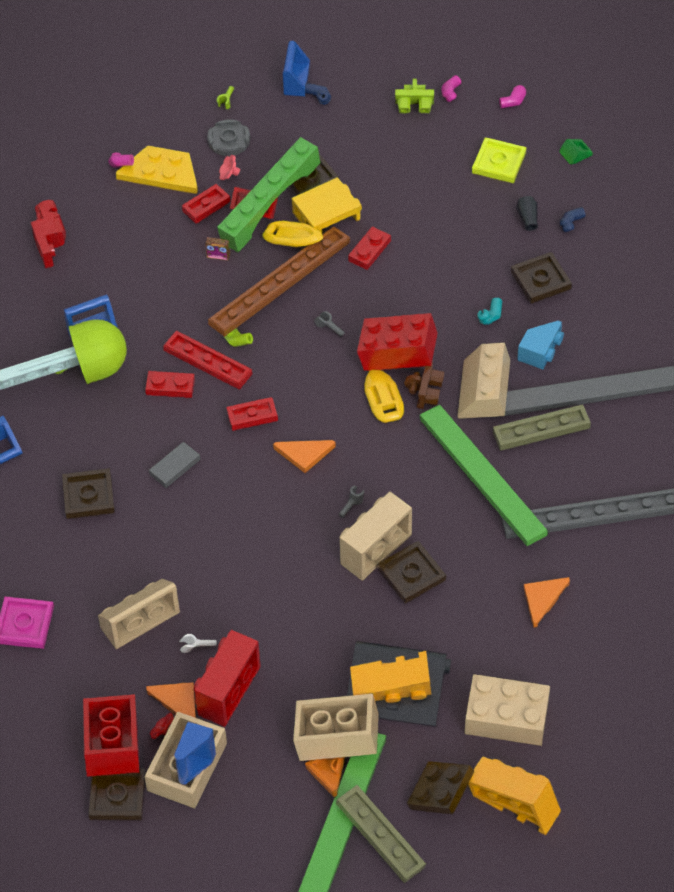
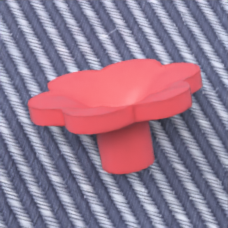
(228, 168)

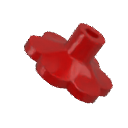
(162, 726)

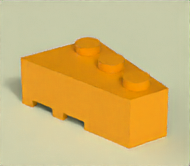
(393, 679)
(516, 790)

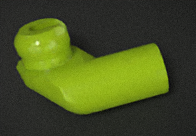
(237, 339)

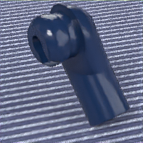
(321, 92)
(569, 217)

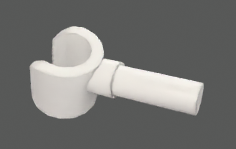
(193, 642)

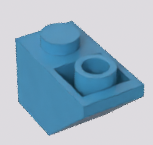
(539, 344)

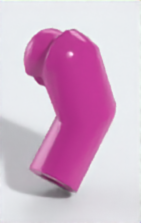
(448, 87)
(515, 98)
(117, 160)

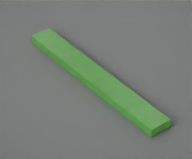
(483, 475)
(337, 825)

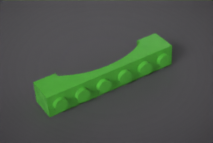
(241, 222)

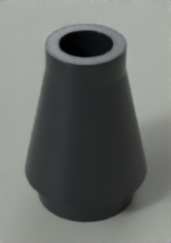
(528, 211)

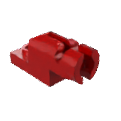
(48, 231)

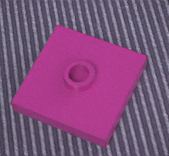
(25, 622)

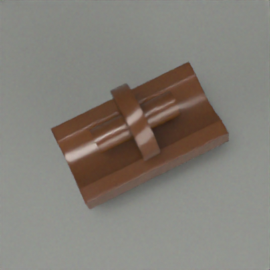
(426, 394)

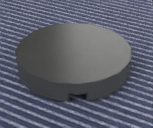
(228, 137)

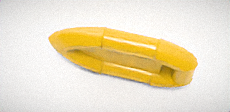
(292, 234)
(383, 396)

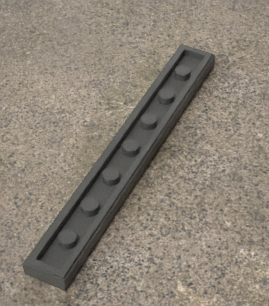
(589, 390)
(602, 511)

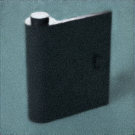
(407, 710)

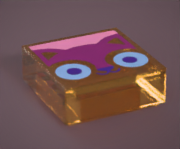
(217, 248)

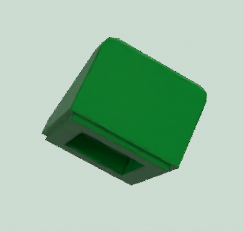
(575, 150)

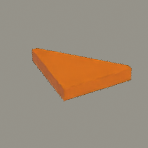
(304, 453)
(542, 597)
(175, 697)
(327, 772)

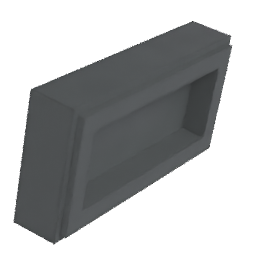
(174, 464)

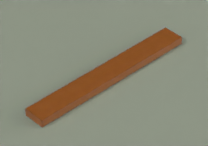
(278, 282)

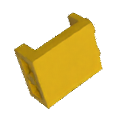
(326, 205)

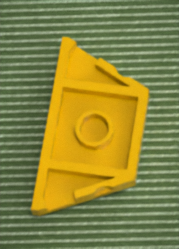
(161, 169)

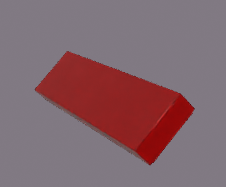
(207, 360)

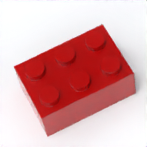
(397, 342)
(227, 677)
(111, 735)

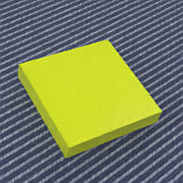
(499, 160)

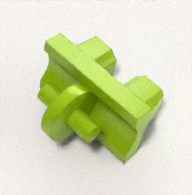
(414, 95)

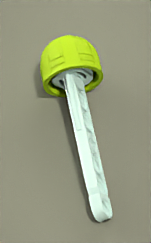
(97, 349)

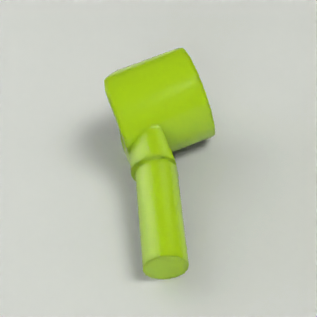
(225, 98)

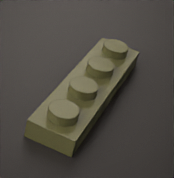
(541, 427)
(380, 833)

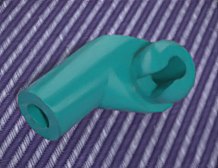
(493, 314)

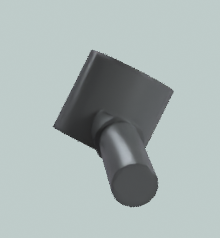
(326, 321)
(353, 499)

